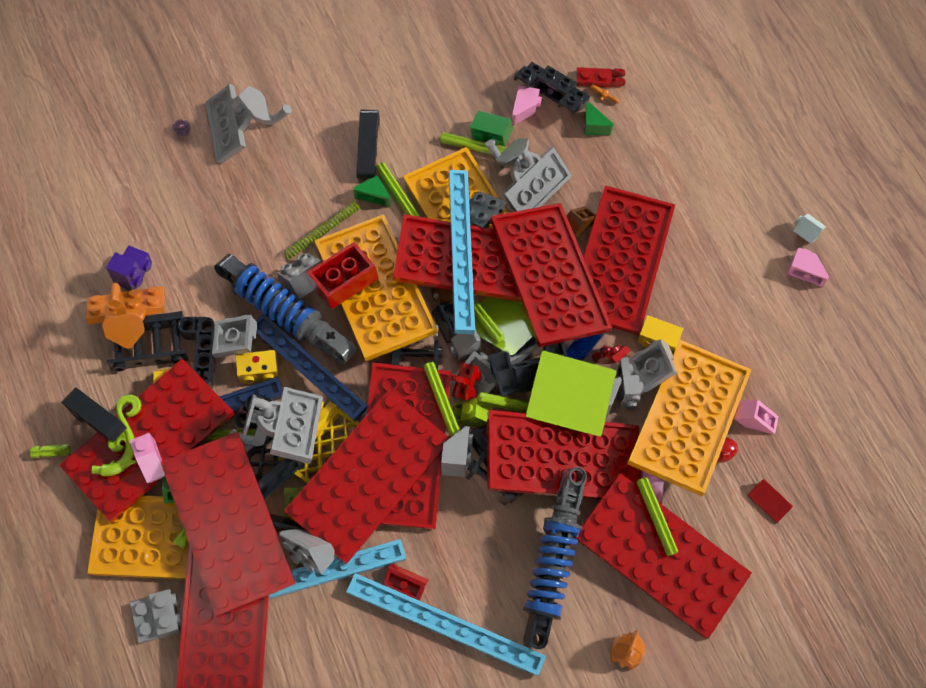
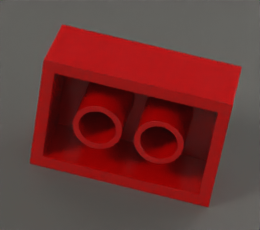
(343, 275)

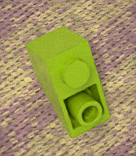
(470, 413)

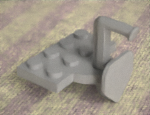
(231, 116)
(533, 175)
(289, 423)

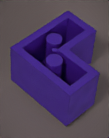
(129, 268)

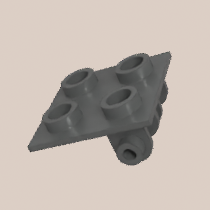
(483, 207)

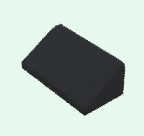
(444, 318)
(284, 523)

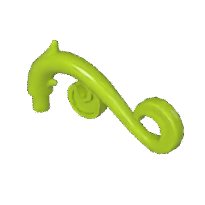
(126, 460)

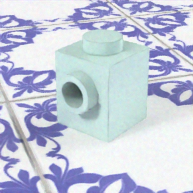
(808, 228)

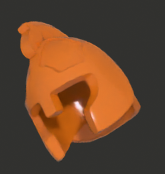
(628, 650)

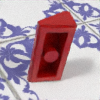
(770, 500)
(405, 581)

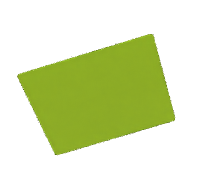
(510, 319)
(571, 393)

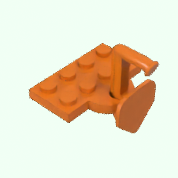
(125, 312)

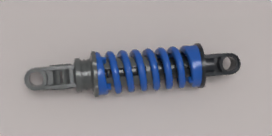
(283, 308)
(555, 553)

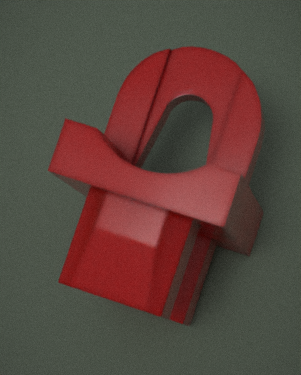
(467, 375)

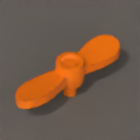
(604, 94)

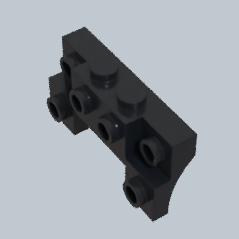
(554, 86)
(519, 376)

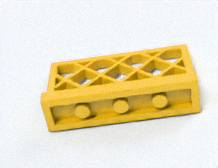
(326, 424)

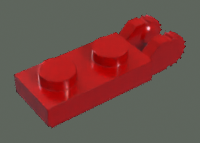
(600, 77)
(610, 354)

